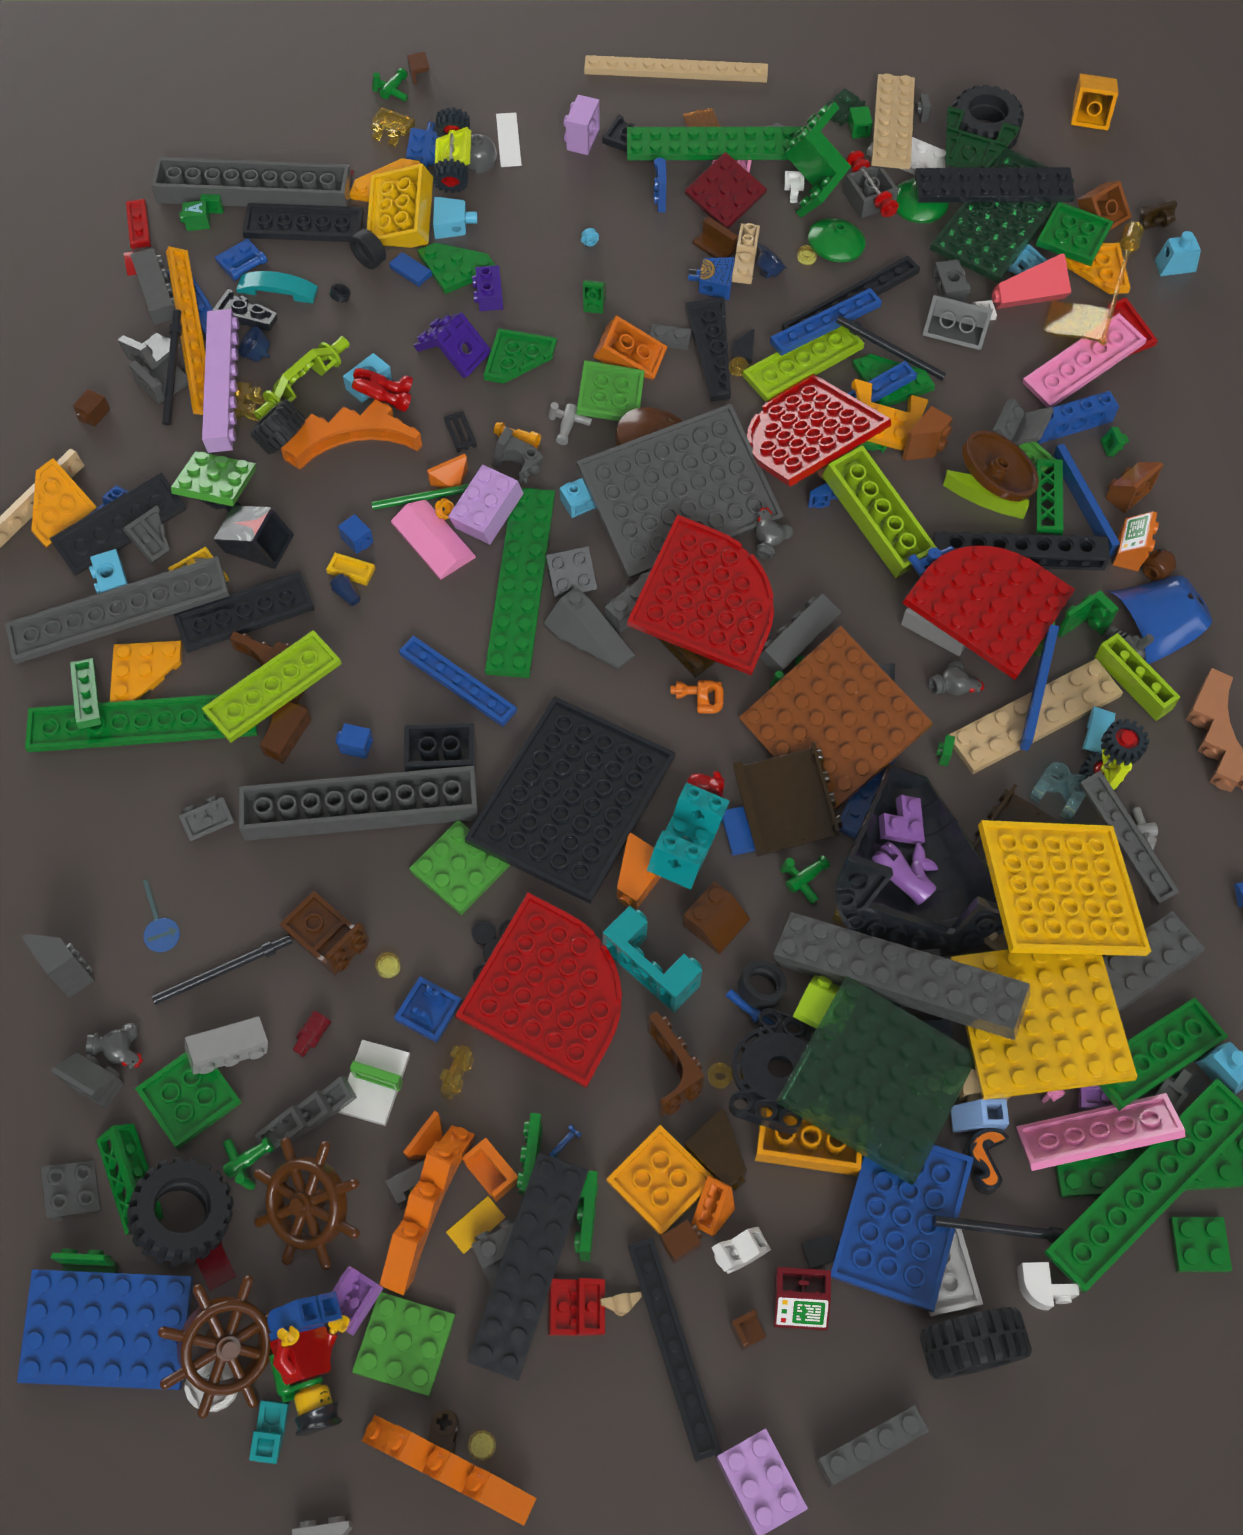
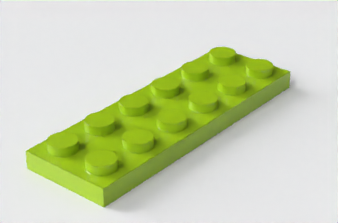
(781, 372)
(271, 686)

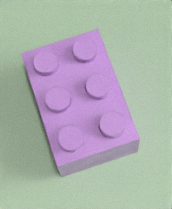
(486, 504)
(761, 1483)

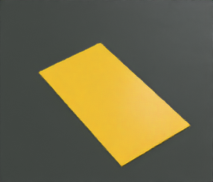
(480, 1219)

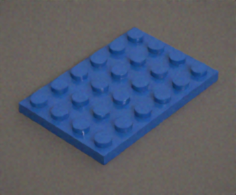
(890, 1231)
(102, 1328)

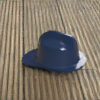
(769, 262)
(254, 345)

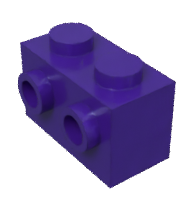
(488, 288)

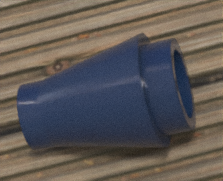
(344, 588)

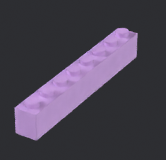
(220, 381)

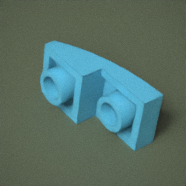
(1097, 725)

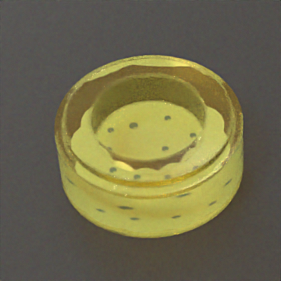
(806, 255)
(387, 965)
(482, 1445)

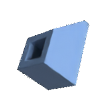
(979, 1115)

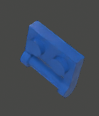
(660, 184)
(240, 259)

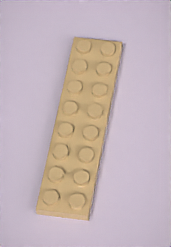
(893, 121)
(1062, 703)

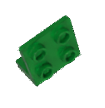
(1095, 609)
(91, 1262)

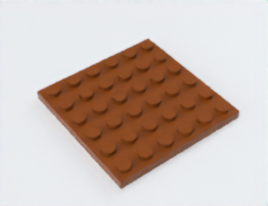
(843, 707)

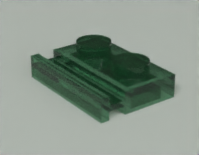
(845, 101)

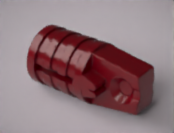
(311, 1033)

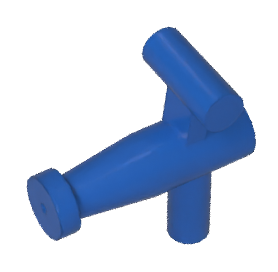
(922, 564)

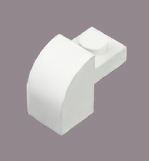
(740, 1250)
(1037, 1289)

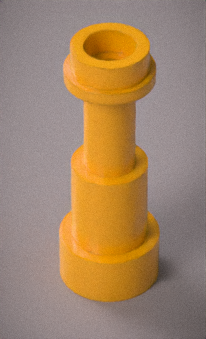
(529, 437)

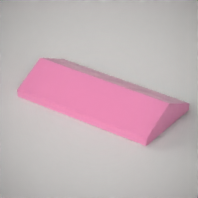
(432, 538)

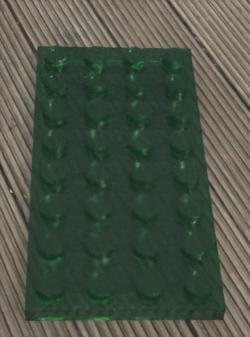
(993, 234)

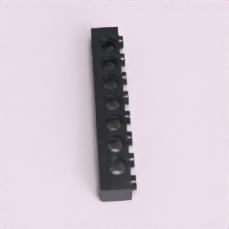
(1045, 550)

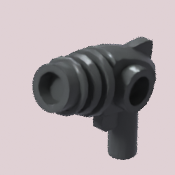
(1134, 641)

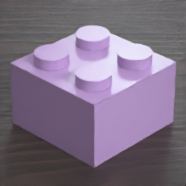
(582, 124)

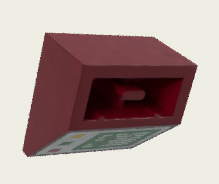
(802, 1298)

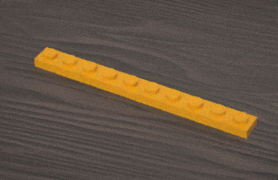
(191, 335)

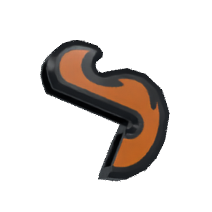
(988, 1176)

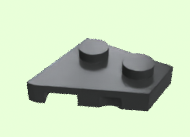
(148, 535)

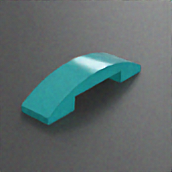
(277, 283)

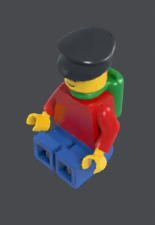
(302, 1353)

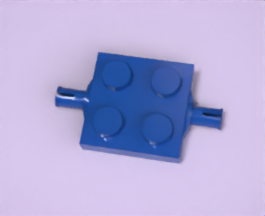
(422, 145)

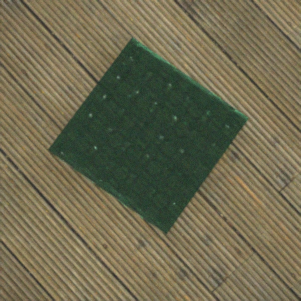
(878, 1080)

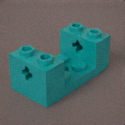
(688, 836)
(623, 943)

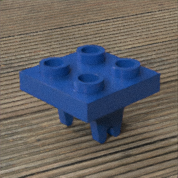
(428, 1009)

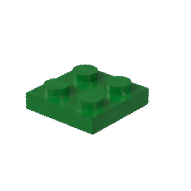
(1200, 1244)

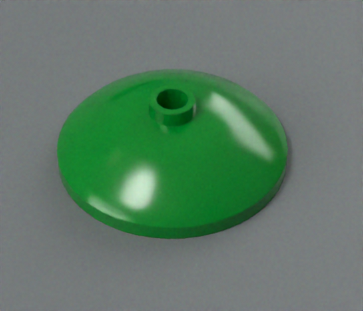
(914, 211)
(836, 240)

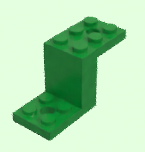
(817, 159)
(588, 1197)

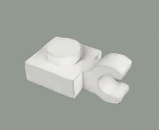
(794, 182)

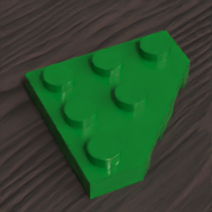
(452, 265)
(516, 354)
(872, 366)

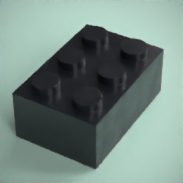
(439, 746)

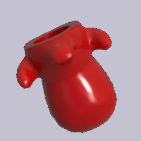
(711, 784)

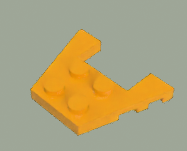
(901, 421)

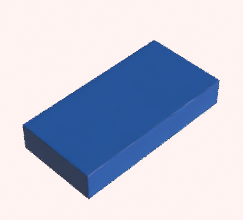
(410, 269)
(738, 831)

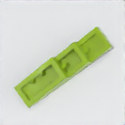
(970, 489)

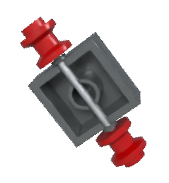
(869, 188)

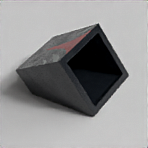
(254, 535)

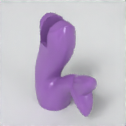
(910, 880)

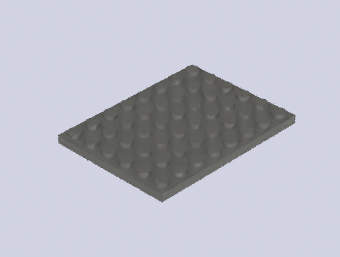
(688, 470)

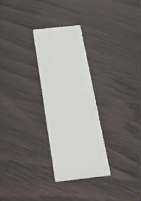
(508, 139)

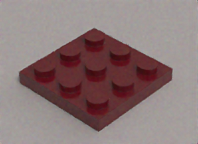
(725, 191)

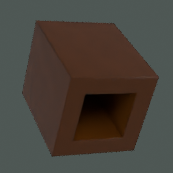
(91, 407)
(681, 1240)

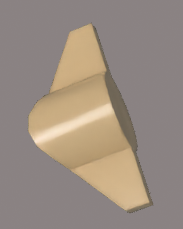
(621, 1303)

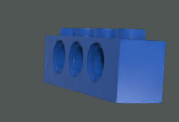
(1080, 416)

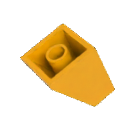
(1094, 101)

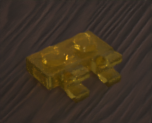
(392, 121)
(246, 393)
(452, 1078)

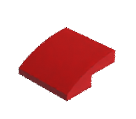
(576, 1307)

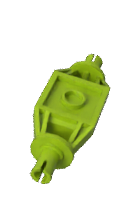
(313, 359)

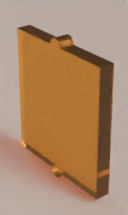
(701, 118)

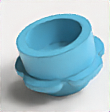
(589, 237)

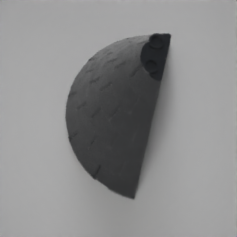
(960, 908)

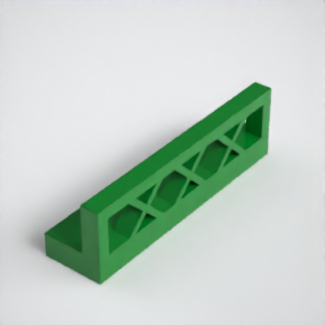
(1055, 513)
(132, 1166)

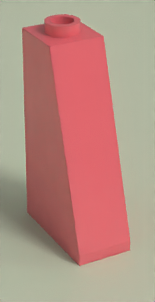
(1038, 284)

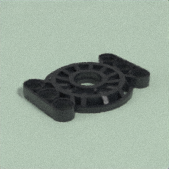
(757, 1084)

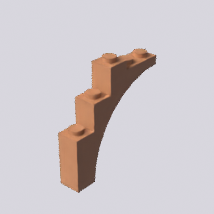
(1219, 741)

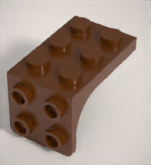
(325, 933)
(684, 1064)

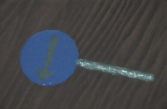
(162, 932)

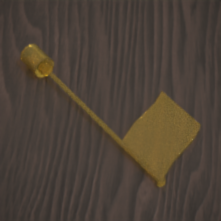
(1088, 320)

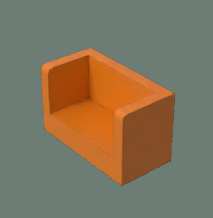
(490, 1169)

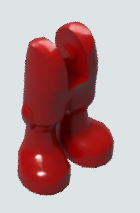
(378, 385)

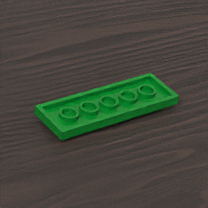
(1166, 1050)

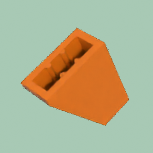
(634, 878)

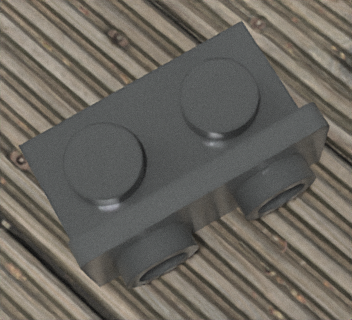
(206, 818)

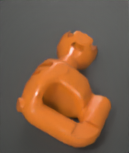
(702, 690)

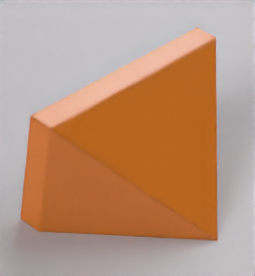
(448, 473)
(425, 1138)
(714, 1206)

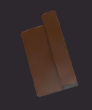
(716, 239)

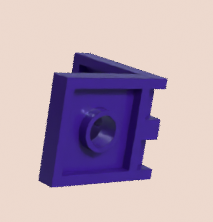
(449, 336)

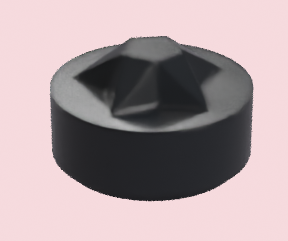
(339, 293)

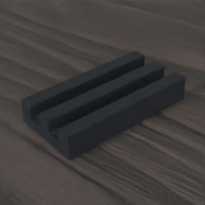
(465, 444)

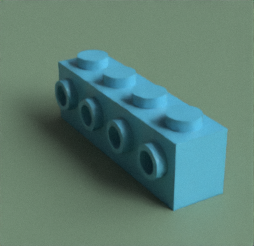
(576, 498)

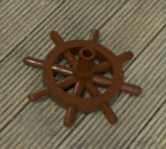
(306, 1203)
(223, 1346)

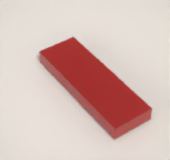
(138, 224)

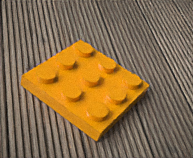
(660, 1180)

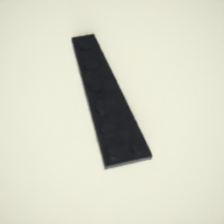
(710, 339)

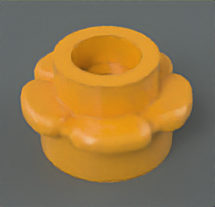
(448, 507)

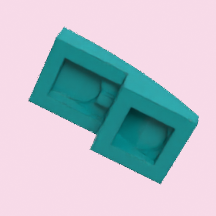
(269, 1432)

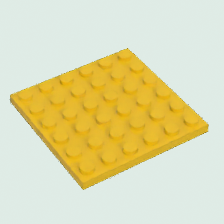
(1062, 889)
(1067, 1032)

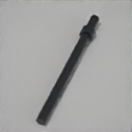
(855, 328)
(175, 331)
(267, 949)
(1050, 1234)

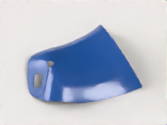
(1166, 614)

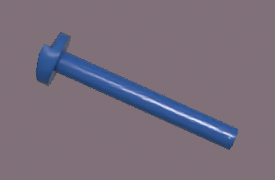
(573, 1132)

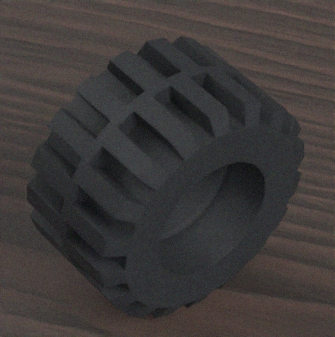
(277, 427)

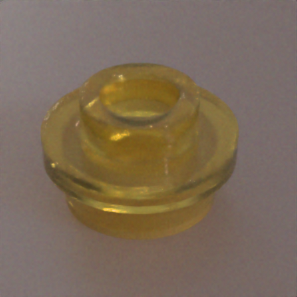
(737, 366)
(722, 1068)

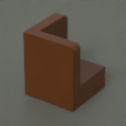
(417, 64)
(747, 1330)

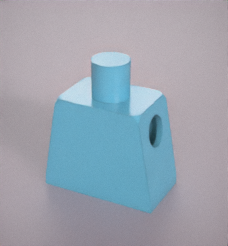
(451, 217)
(1178, 255)
(1225, 1064)

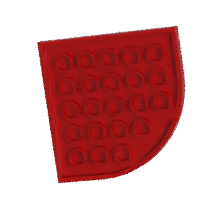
(810, 429)
(707, 597)
(990, 602)
(548, 991)

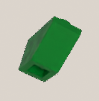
(594, 296)

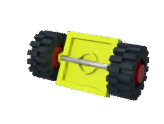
(452, 150)
(1120, 749)

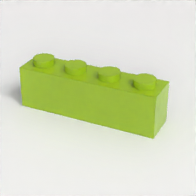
(1137, 677)

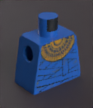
(714, 277)

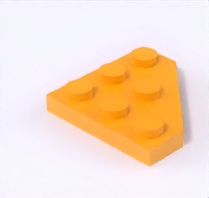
(361, 185)
(1104, 270)
(56, 502)
(142, 667)

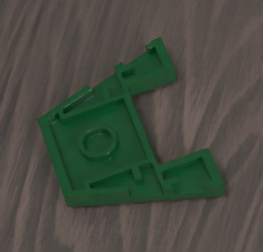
(971, 150)

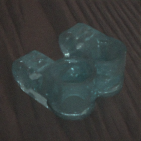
(1062, 785)

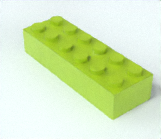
(877, 510)

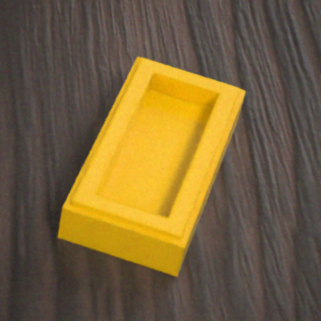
(357, 570)

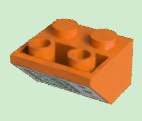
(1136, 541)

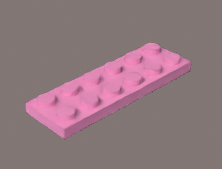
(1083, 363)
(1099, 1132)

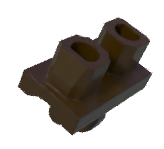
(1161, 214)

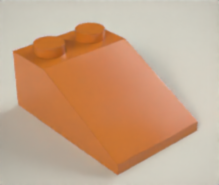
(630, 347)

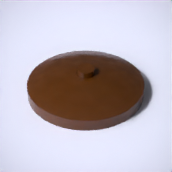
(643, 422)
(1000, 466)

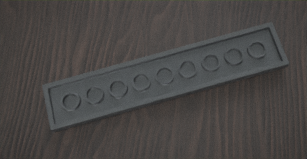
(116, 609)

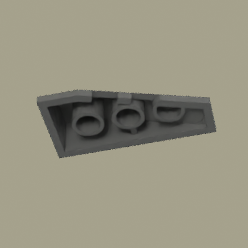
(583, 625)

